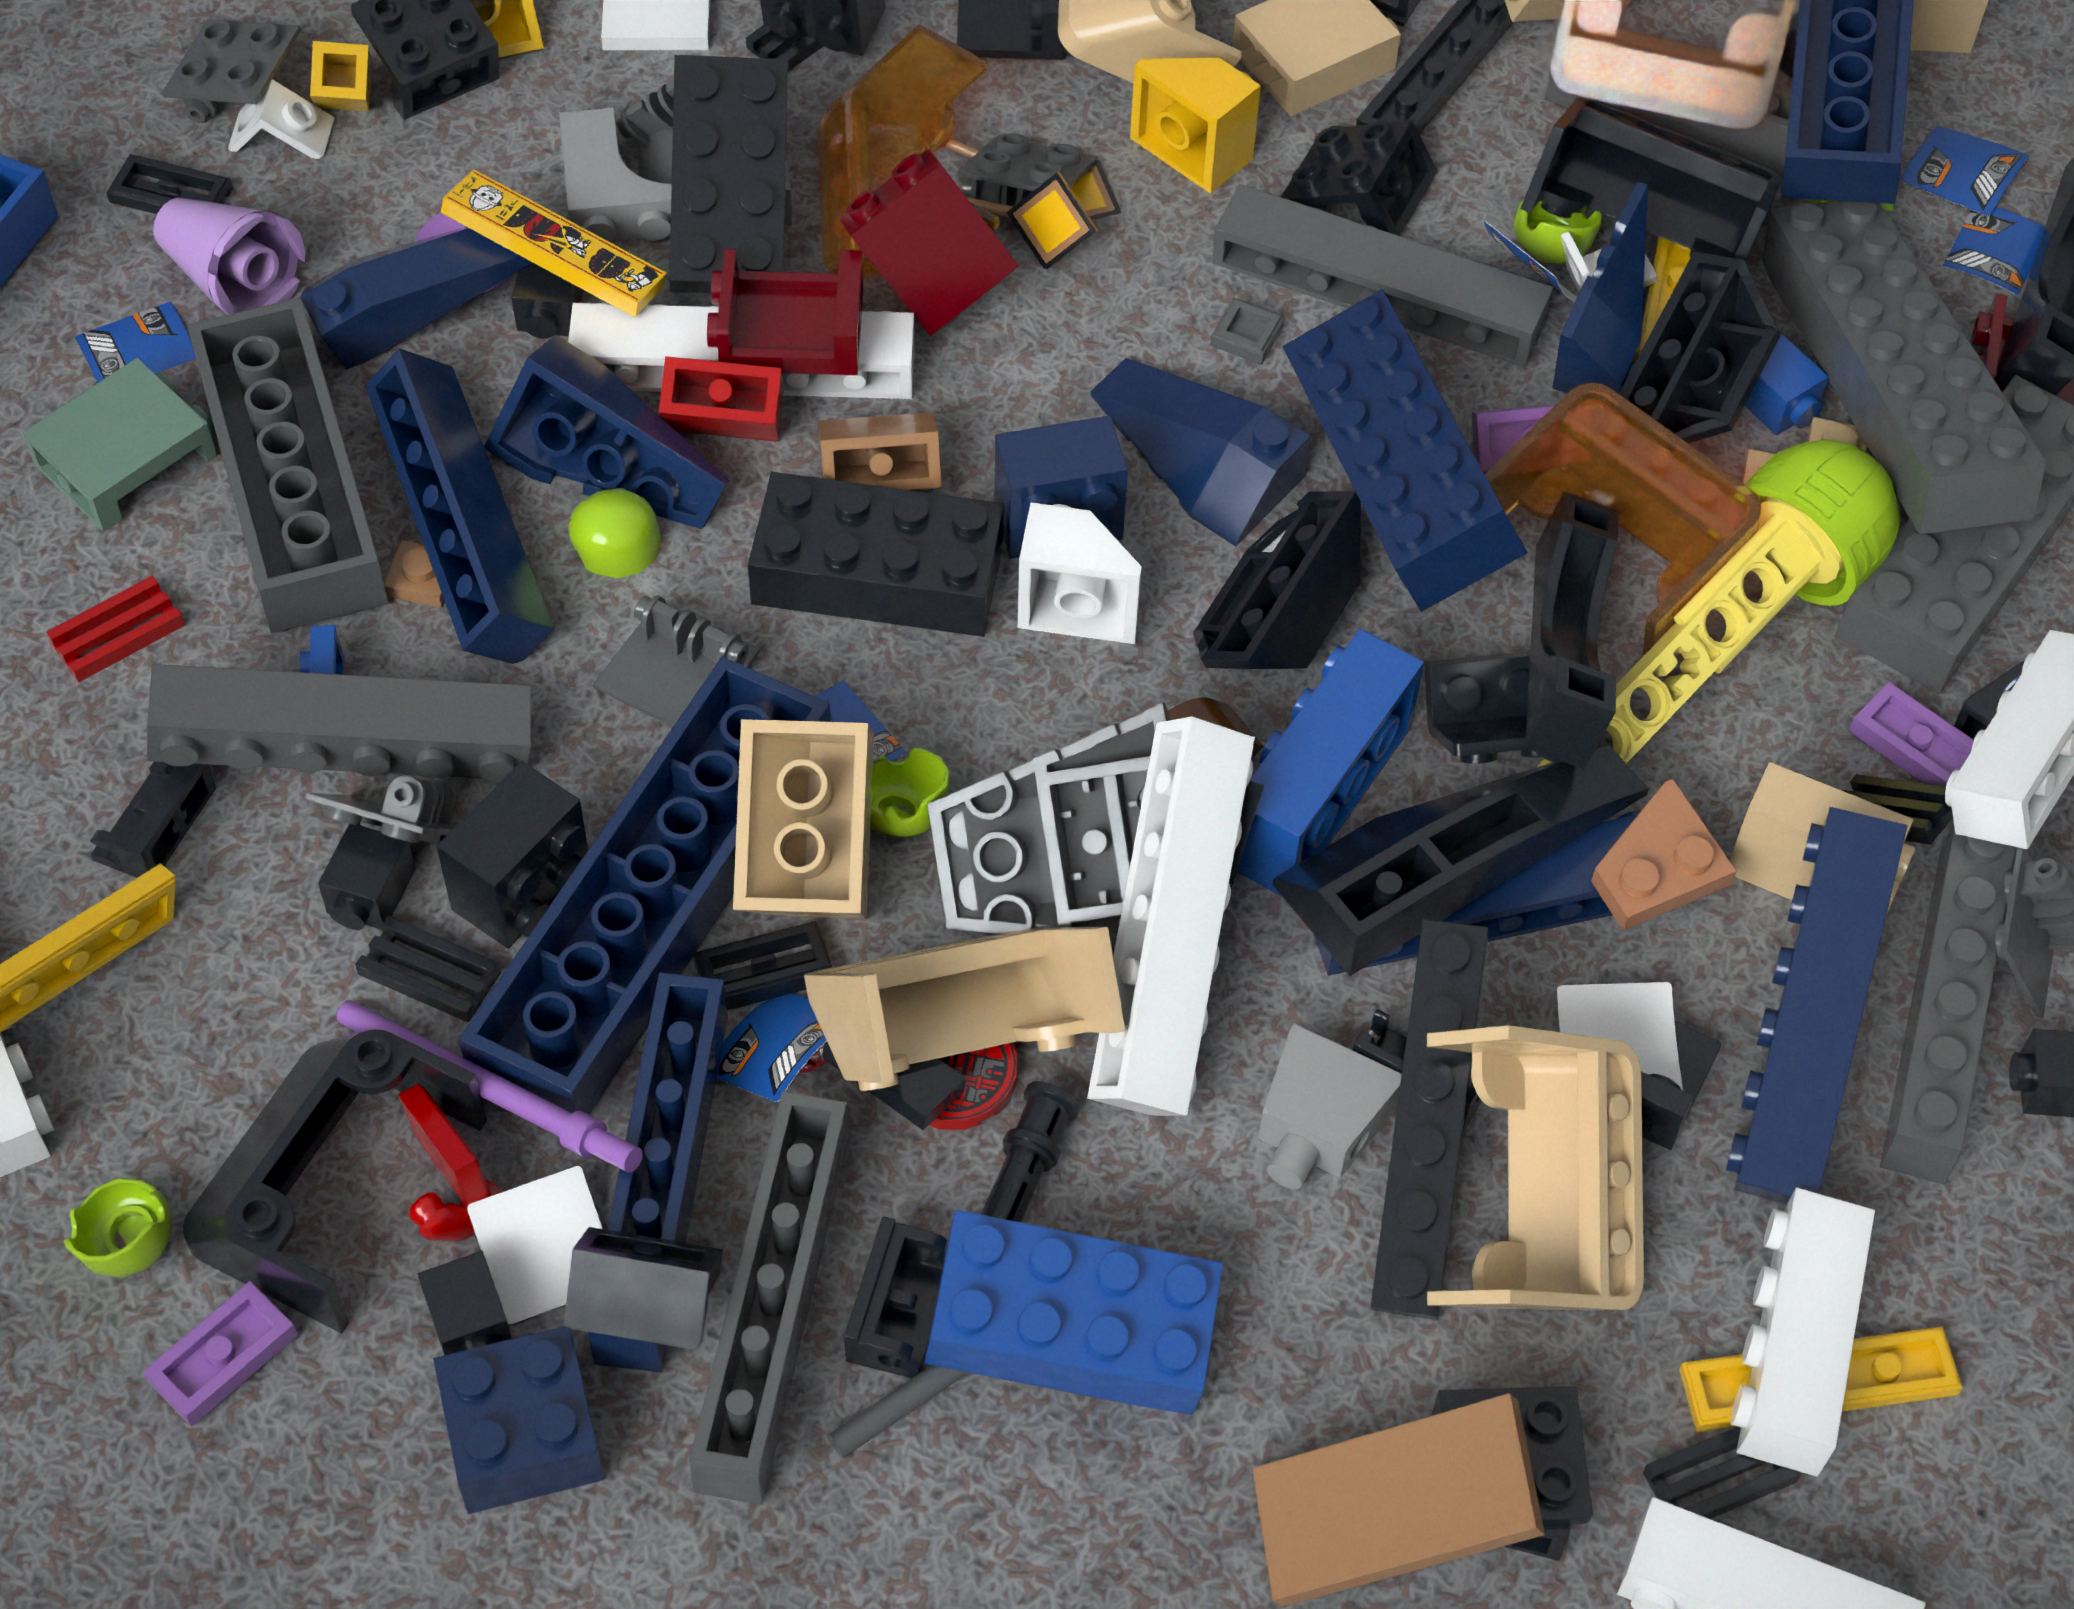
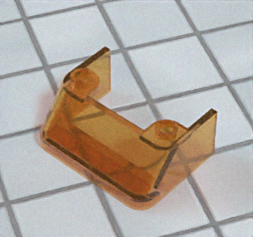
(1669, 75)
(883, 118)
(1658, 482)

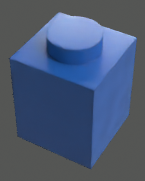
(1787, 389)

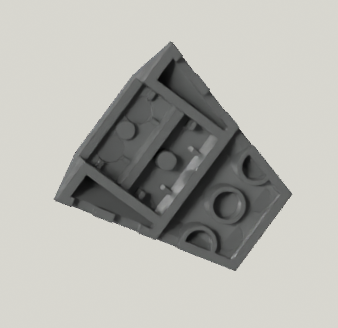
(1047, 836)

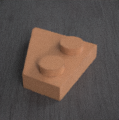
(1661, 861)

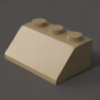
(803, 818)

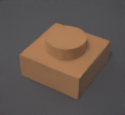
(412, 576)

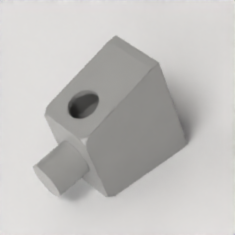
(1323, 1107)

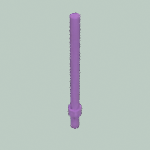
(576, 1130)

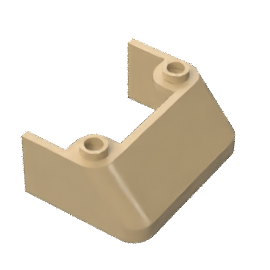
(1122, 32)
(966, 999)
(1569, 1170)

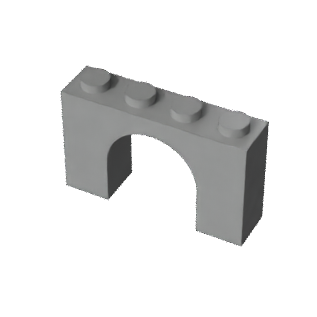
(605, 192)

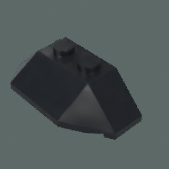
(1704, 350)
(1286, 588)

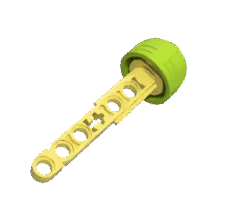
(1819, 536)

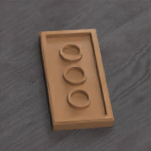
(1397, 1500)

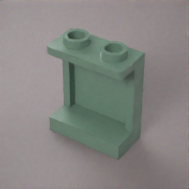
(117, 439)

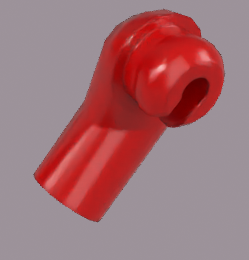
(443, 1221)

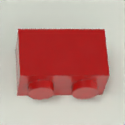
(722, 398)

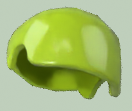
(1541, 232)
(615, 533)
(911, 784)
(139, 1216)

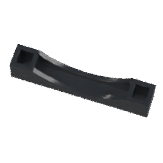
(2043, 328)
(1567, 690)

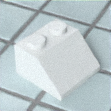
(1076, 577)

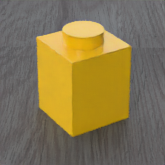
(341, 76)

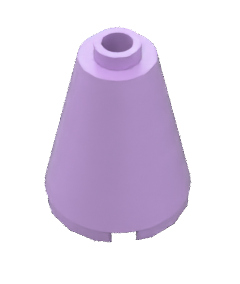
(232, 252)

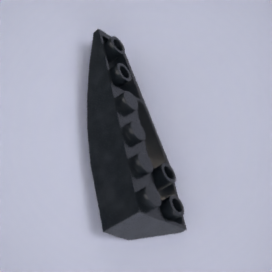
(1445, 853)

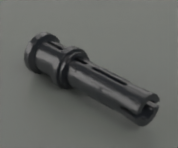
(1030, 1149)

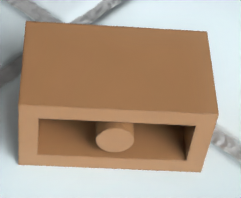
(882, 451)

